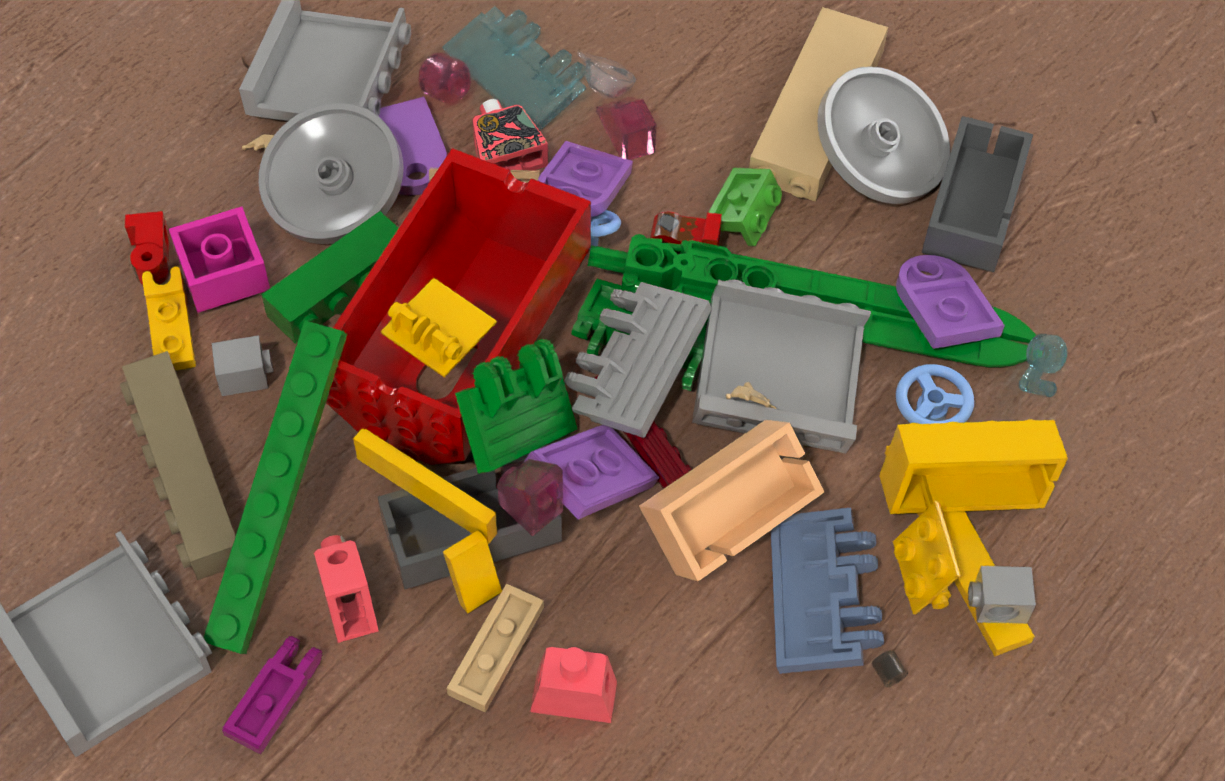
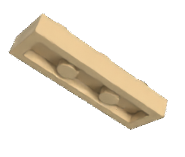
(495, 648)

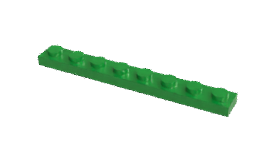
(275, 487)

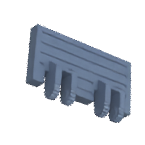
(812, 587)

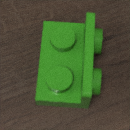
(747, 202)

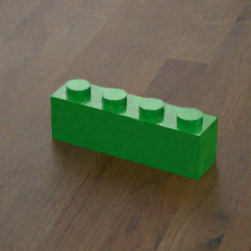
(329, 279)

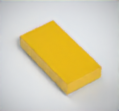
(472, 571)

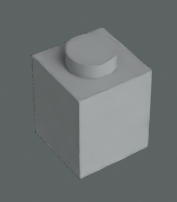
(241, 365)

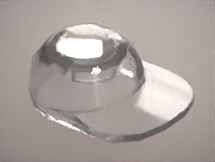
(606, 76)

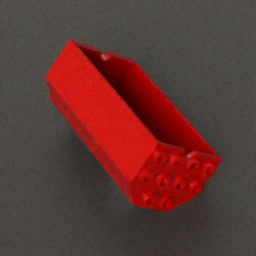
(492, 243)

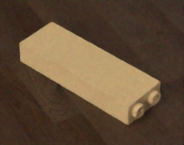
(791, 135)

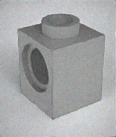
(1002, 594)

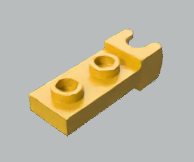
(170, 319)

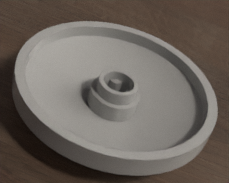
(883, 135)
(330, 172)

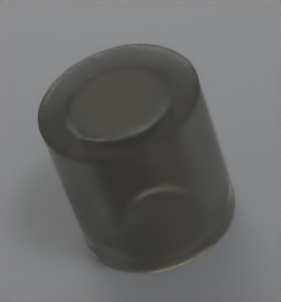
(889, 668)

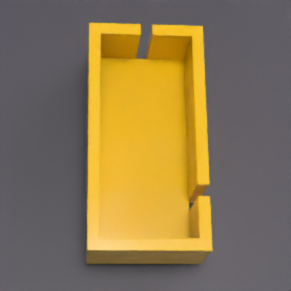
(973, 465)

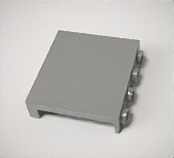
(321, 61)
(791, 352)
(104, 646)

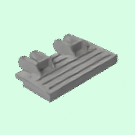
(640, 366)

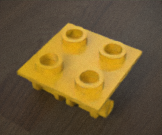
(437, 326)
(927, 560)

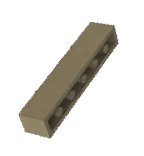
(182, 464)

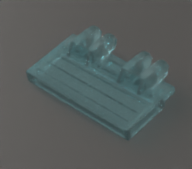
(512, 68)

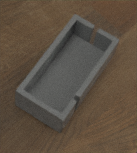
(977, 195)
(422, 534)

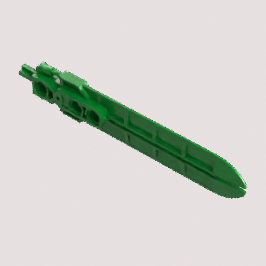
(889, 325)

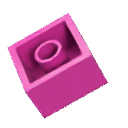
(220, 259)

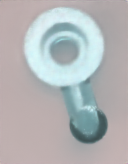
(1052, 361)

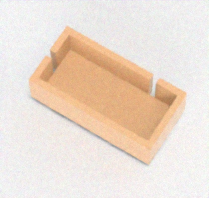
(731, 499)

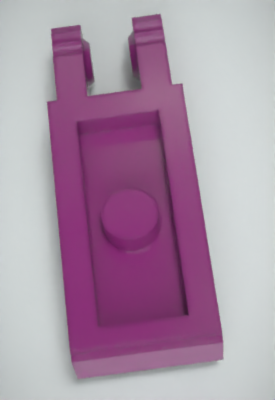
(271, 696)

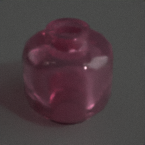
(444, 77)

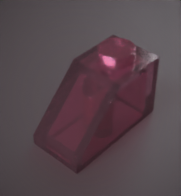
(629, 127)
(532, 494)

